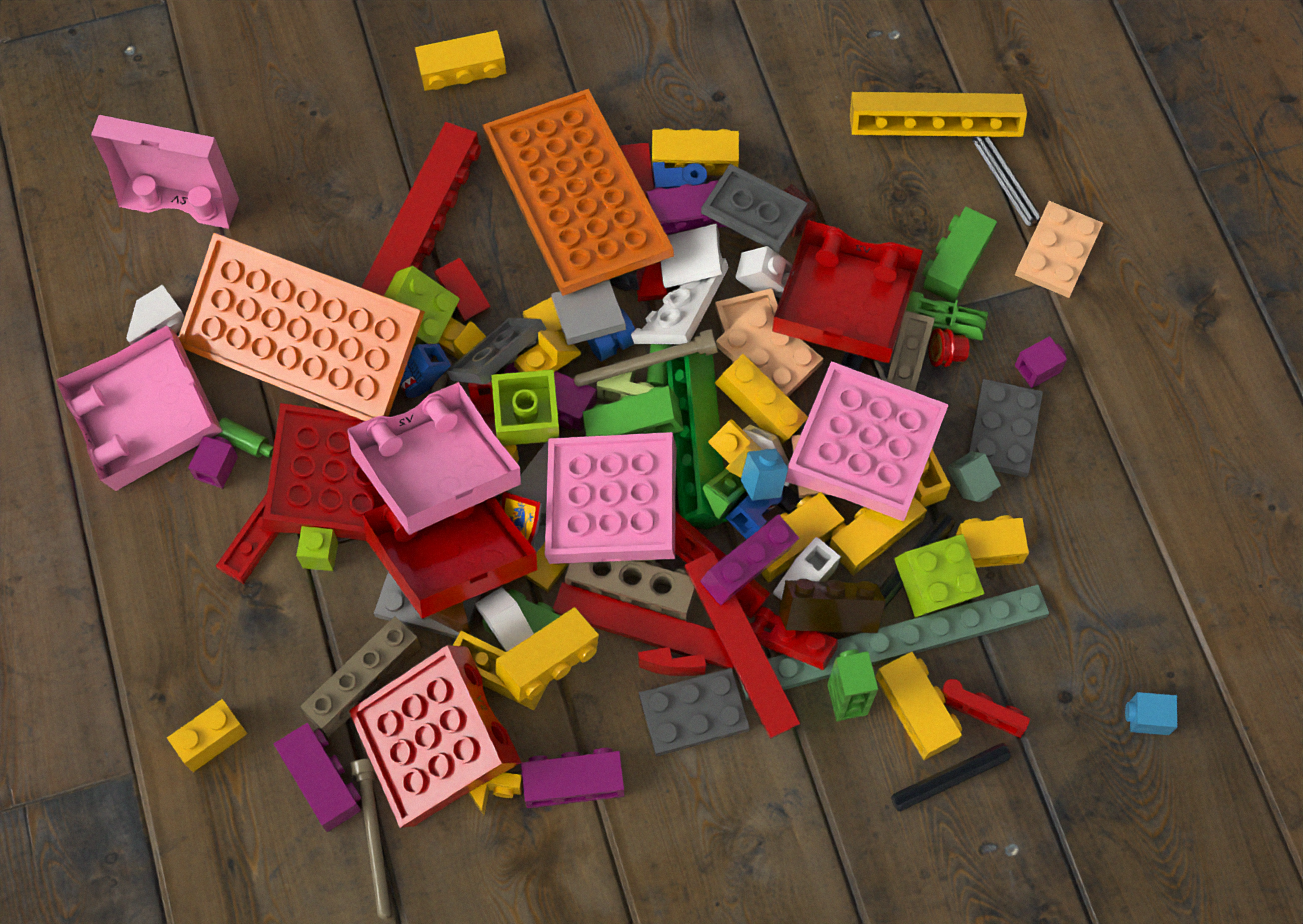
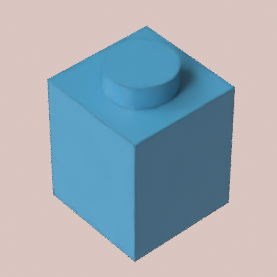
(764, 474)
(1152, 713)

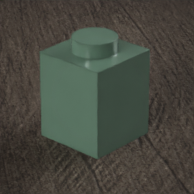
(974, 476)

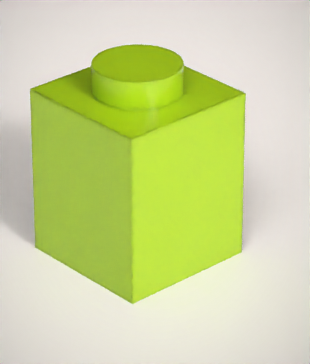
(317, 548)

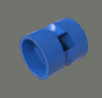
(607, 345)

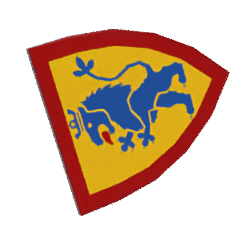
(525, 514)

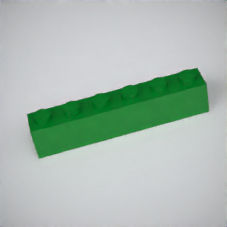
(696, 460)

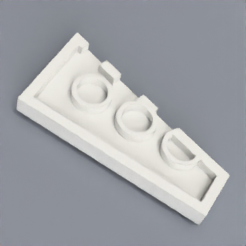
(680, 313)

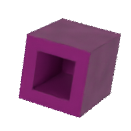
(1041, 362)
(213, 461)

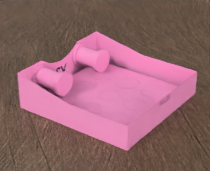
(166, 169)
(139, 408)
(866, 441)
(437, 462)
(611, 498)

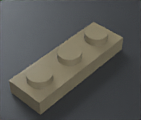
(910, 350)

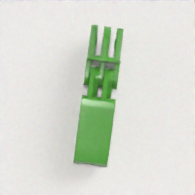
(962, 321)

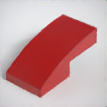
(460, 282)
(661, 662)

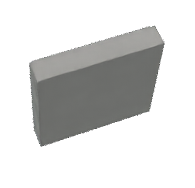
(588, 313)

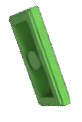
(724, 492)

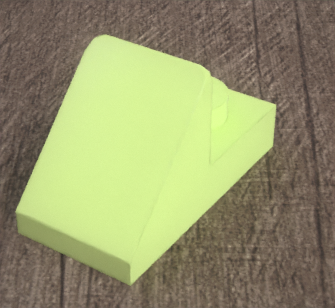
(619, 386)

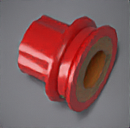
(947, 347)

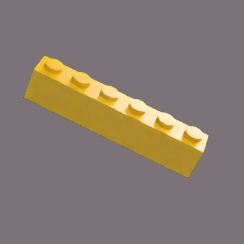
(937, 114)

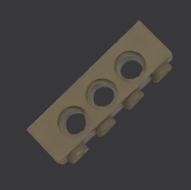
(674, 603)
(361, 676)

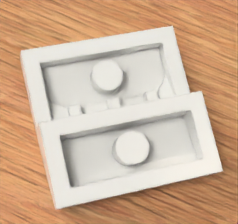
(694, 256)

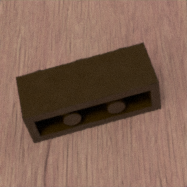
(831, 606)

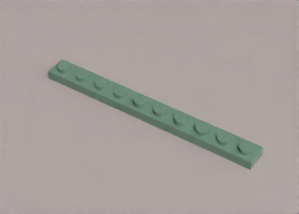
(922, 634)

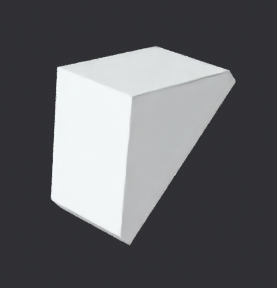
(504, 618)

